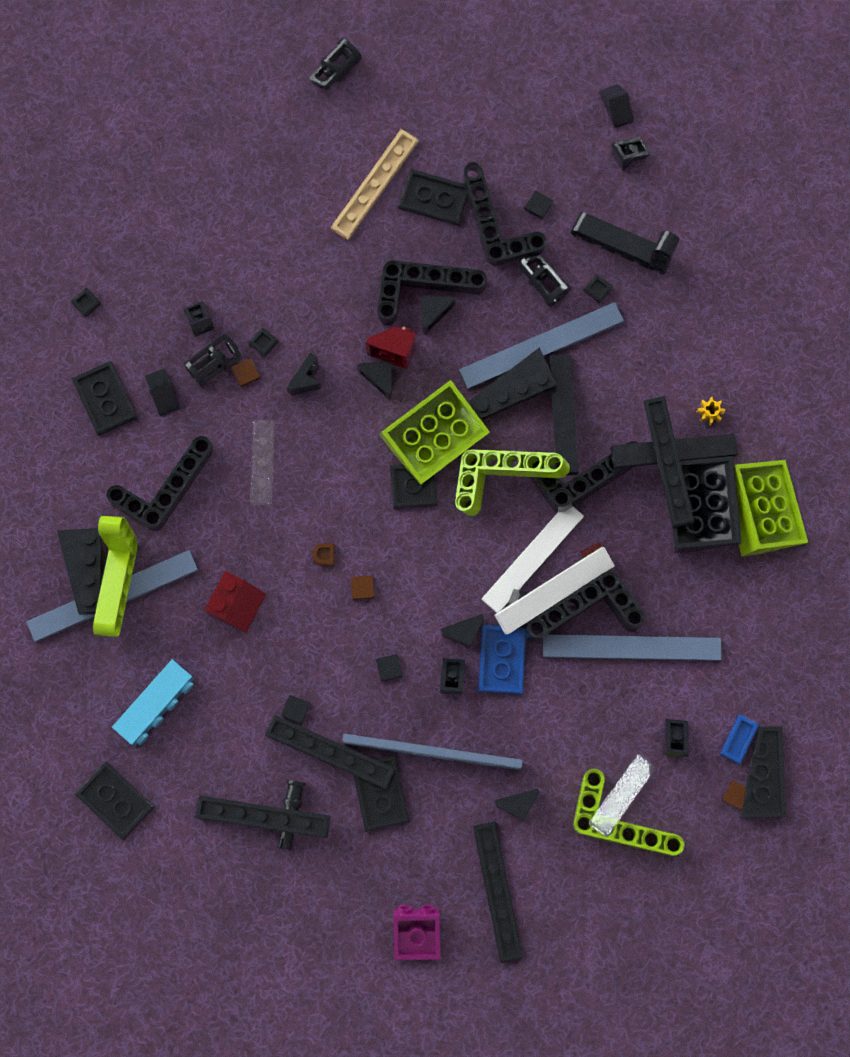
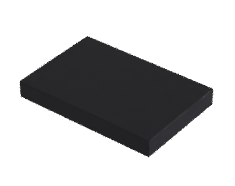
(433, 197)
(104, 398)
(114, 800)
(380, 806)

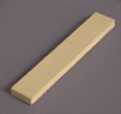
(374, 184)

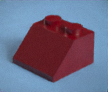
(393, 346)
(235, 602)

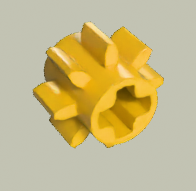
(706, 413)

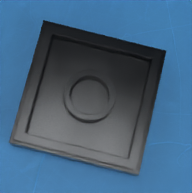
(408, 491)

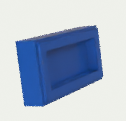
(739, 739)

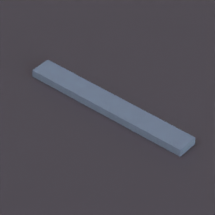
(549, 343)
(140, 584)
(632, 647)
(433, 752)

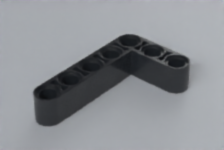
(490, 223)
(628, 245)
(423, 281)
(584, 479)
(166, 490)
(583, 603)

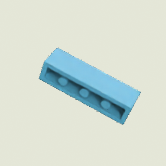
(153, 703)

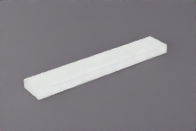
(532, 558)
(554, 590)

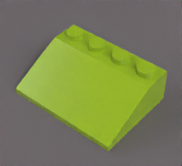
(434, 432)
(767, 508)

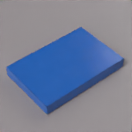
(502, 660)

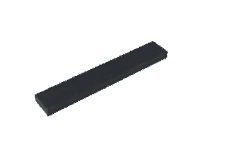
(564, 411)
(688, 449)
(668, 462)
(330, 752)
(263, 817)
(497, 892)

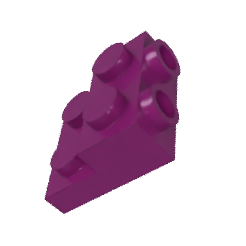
(416, 933)

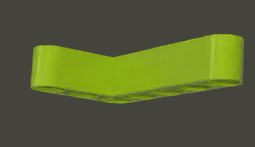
(502, 468)
(117, 575)
(616, 834)

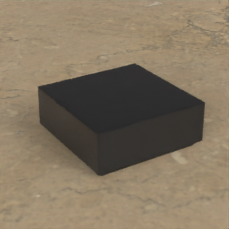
(538, 204)
(598, 288)
(85, 302)
(263, 342)
(389, 667)
(295, 709)

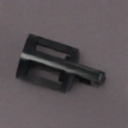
(331, 70)
(539, 274)
(213, 359)

